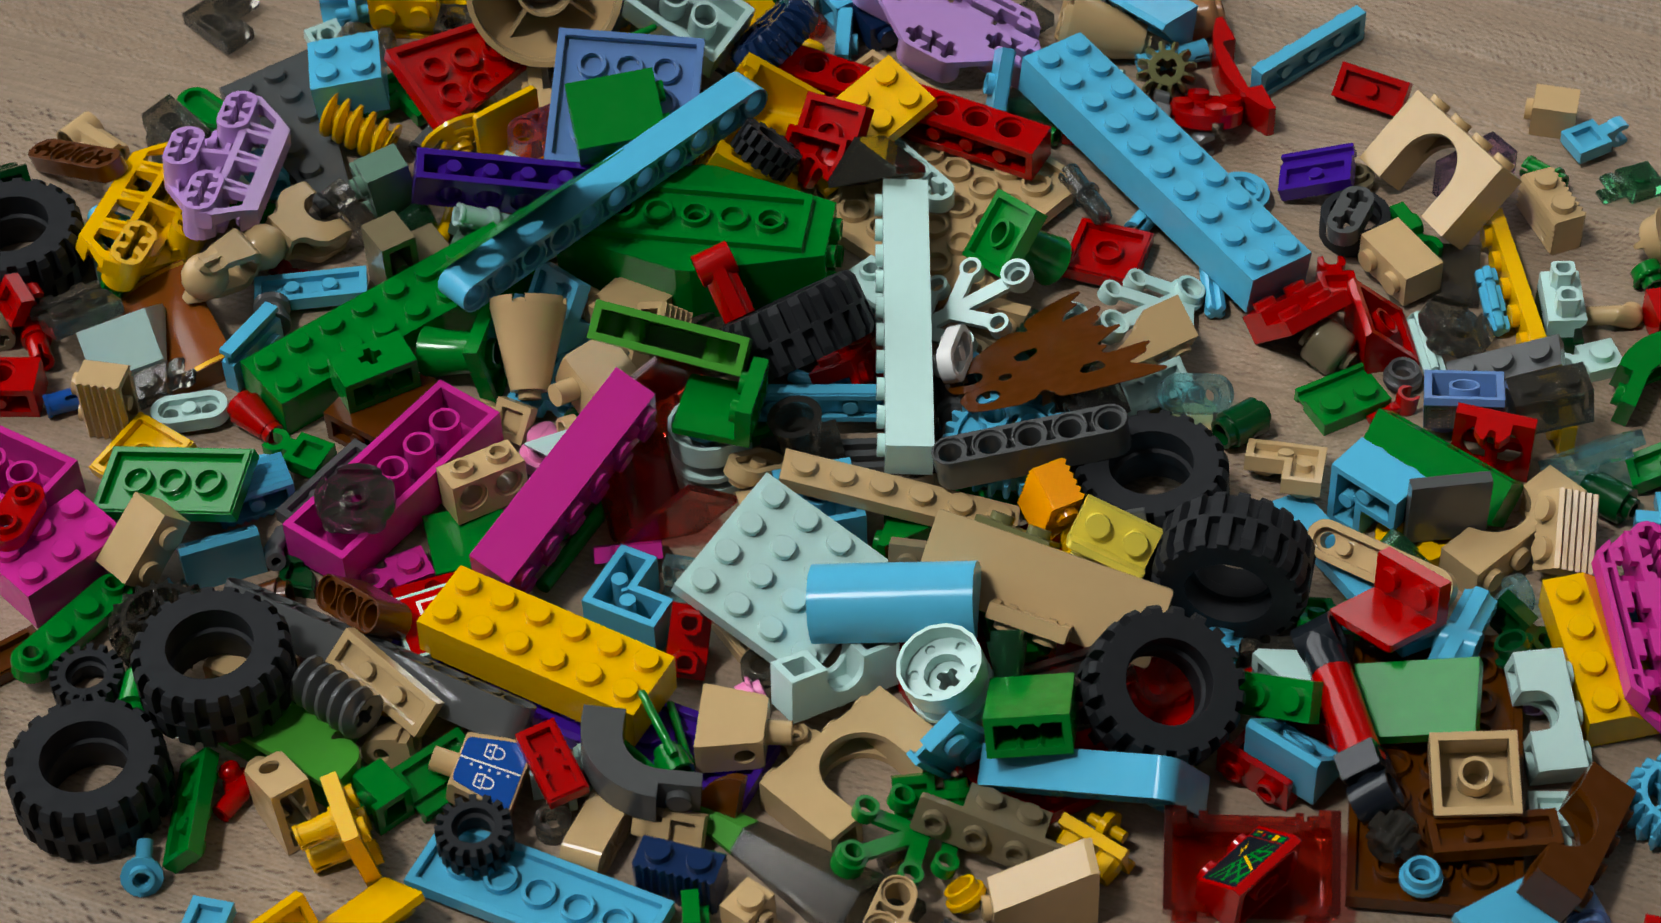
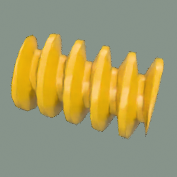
(356, 129)

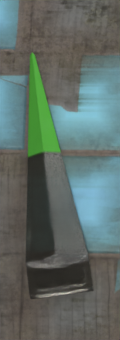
(798, 871)

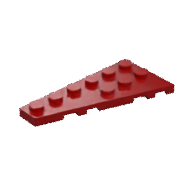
(450, 72)

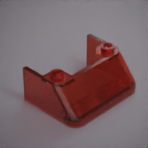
(646, 496)

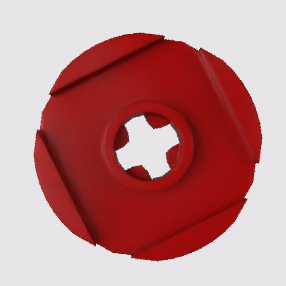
(1202, 110)

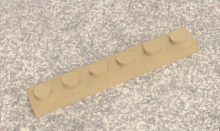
(881, 491)

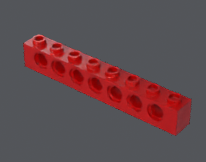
(953, 126)

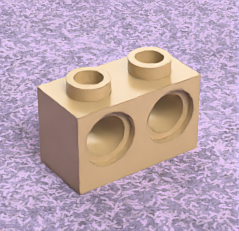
(481, 481)

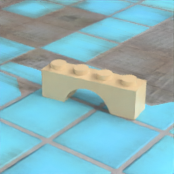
(1488, 557)

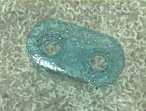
(1192, 393)

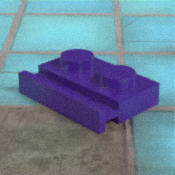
(1317, 171)

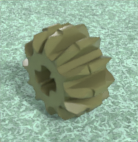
(1167, 59)

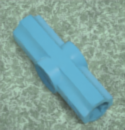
(1466, 626)

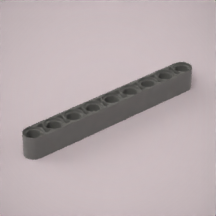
(465, 699)

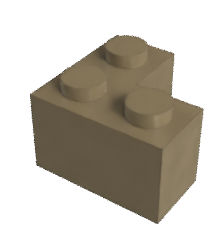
(393, 247)

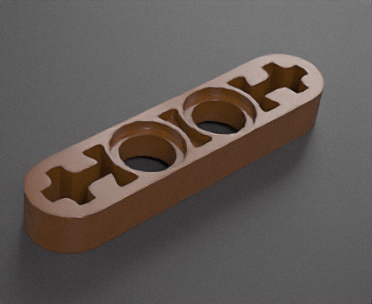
(78, 160)

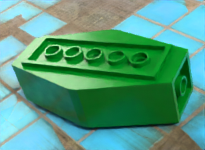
(773, 231)

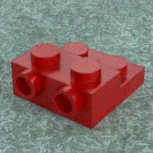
(1293, 311)

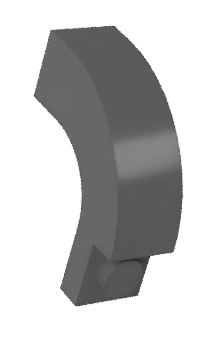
(622, 778)

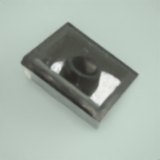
(872, 160)

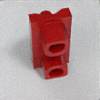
(689, 641)

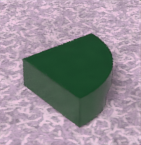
(300, 577)

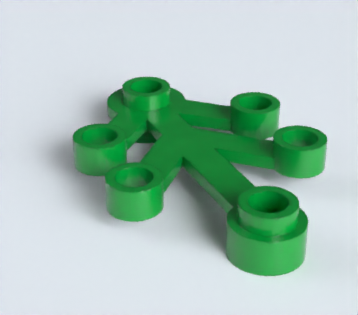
(852, 856)

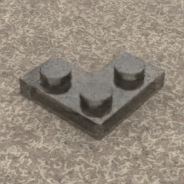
(221, 23)

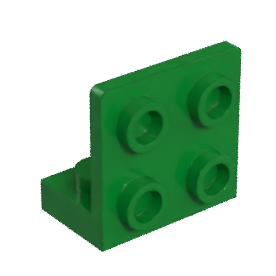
(723, 408)

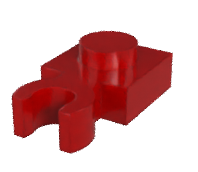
(1333, 275)

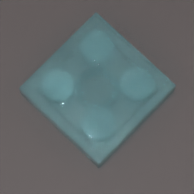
(1590, 455)

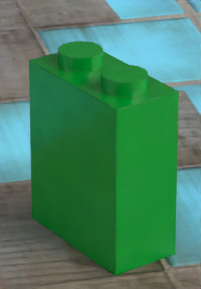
(613, 111)
(1031, 715)

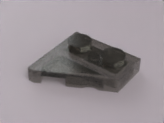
(165, 118)

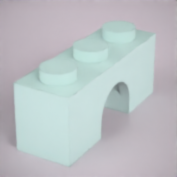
(1545, 681)
(807, 688)

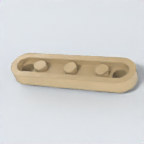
(1359, 552)

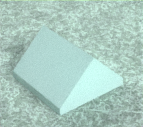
(130, 339)

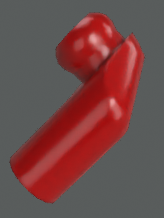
(235, 790)

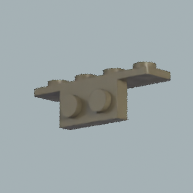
(987, 825)

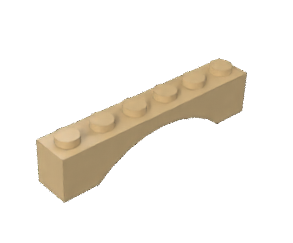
(1162, 324)

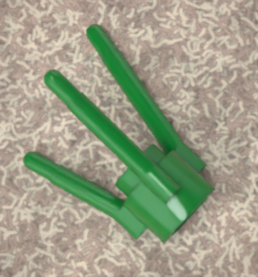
(668, 754)

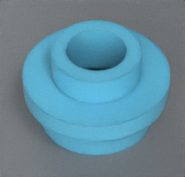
(1421, 867)

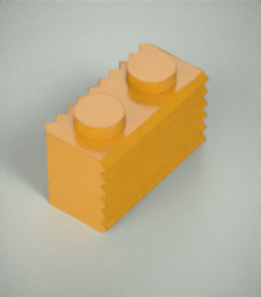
(1051, 497)

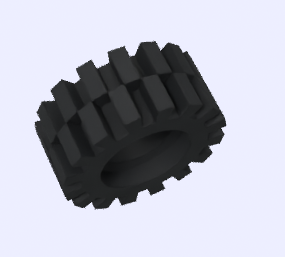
(766, 150)
(84, 665)
(478, 854)

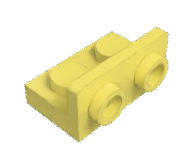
(1113, 537)

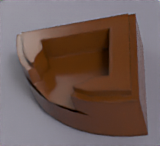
(725, 794)

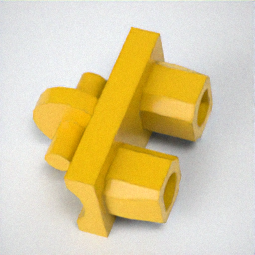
(1109, 854)

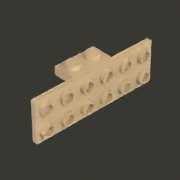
(1040, 586)

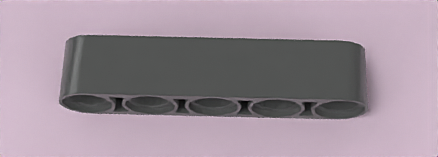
(1018, 447)

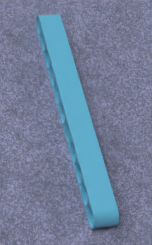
(602, 192)

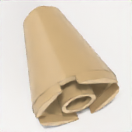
(1106, 27)
(528, 339)

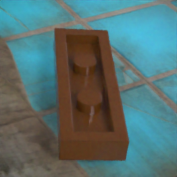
(1492, 836)

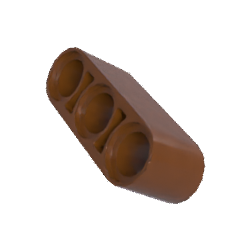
(363, 607)

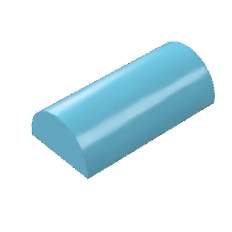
(889, 599)

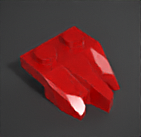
(825, 134)

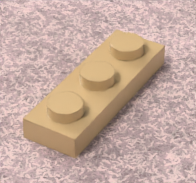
(402, 694)

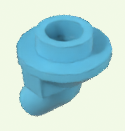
(142, 874)

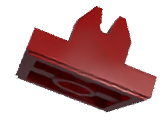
(1500, 427)

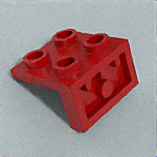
(1401, 605)

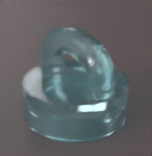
(1520, 587)

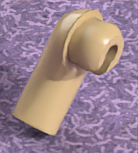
(1625, 316)

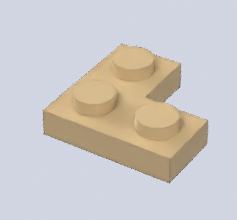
(1299, 464)

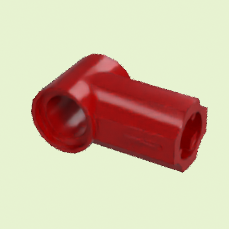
(720, 275)

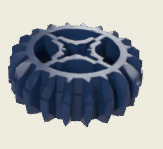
(777, 32)

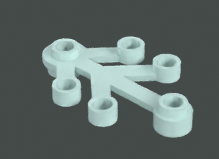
(1187, 287)
(962, 308)

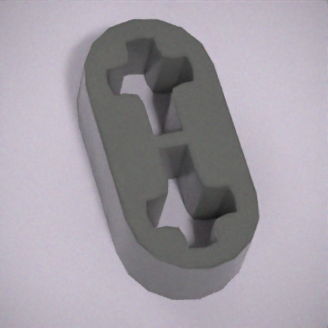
(1343, 213)

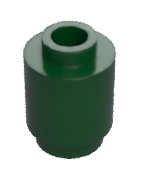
(1240, 422)
(1616, 499)

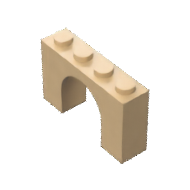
(1479, 181)
(873, 729)

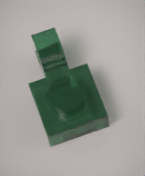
(1634, 182)

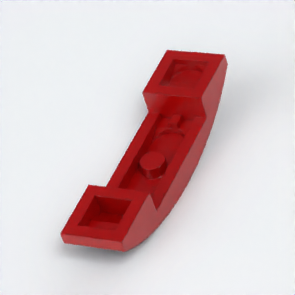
(1256, 103)

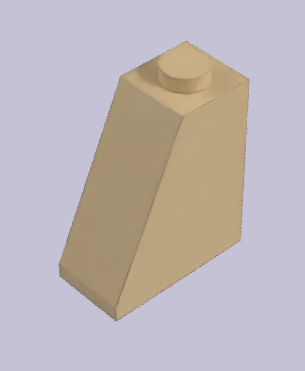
(1046, 889)

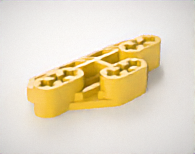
(151, 233)

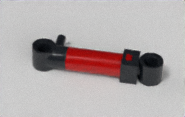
(1359, 757)

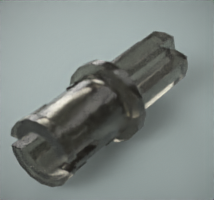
(1085, 194)

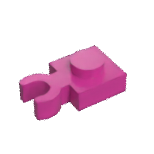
(604, 553)
(400, 569)

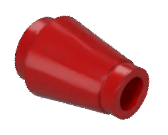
(253, 415)

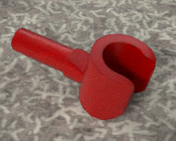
(1402, 405)

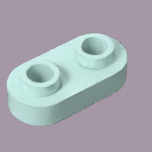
(191, 410)

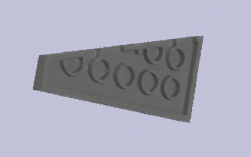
(310, 156)

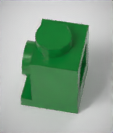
(383, 795)

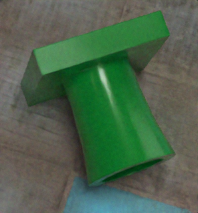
(1013, 231)
(462, 352)

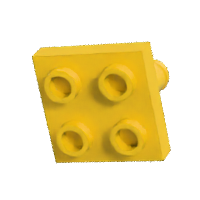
(344, 832)

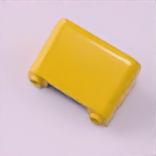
(783, 107)

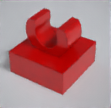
(17, 299)

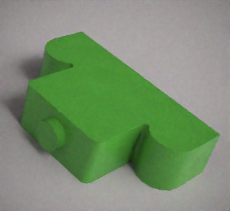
(669, 338)
(308, 744)

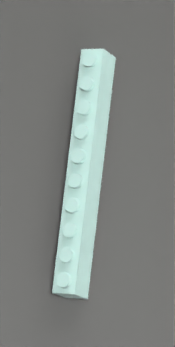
(905, 328)

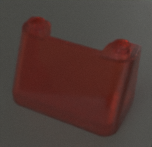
(1193, 842)

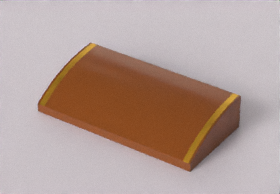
(189, 327)

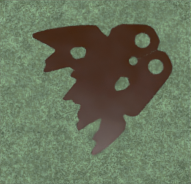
(1056, 366)

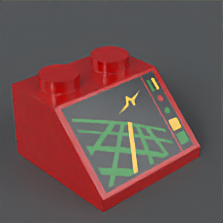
(1248, 874)

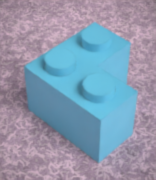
(1368, 487)
(628, 599)

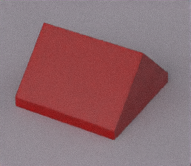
(1378, 328)

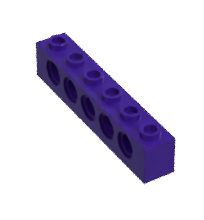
(486, 179)

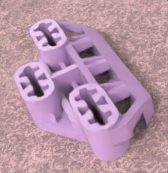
(957, 33)
(206, 172)

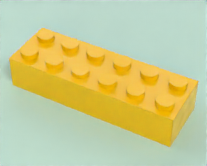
(543, 651)

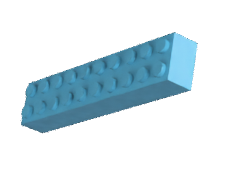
(1163, 171)

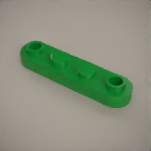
(71, 626)

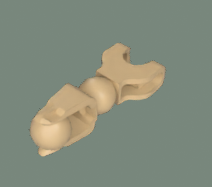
(287, 235)

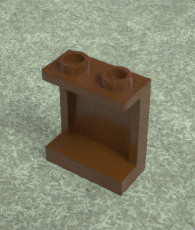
(373, 420)

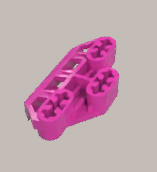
(1619, 595)

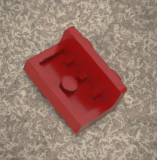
(852, 361)

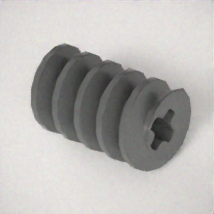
(335, 697)

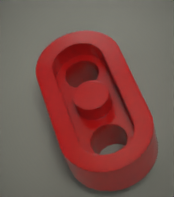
(21, 511)

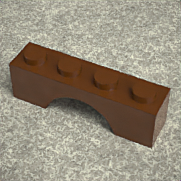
(1562, 873)

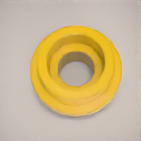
(964, 894)

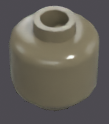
(1328, 346)

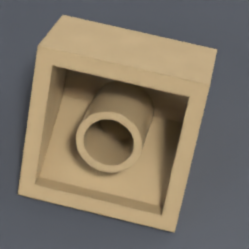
(1474, 774)

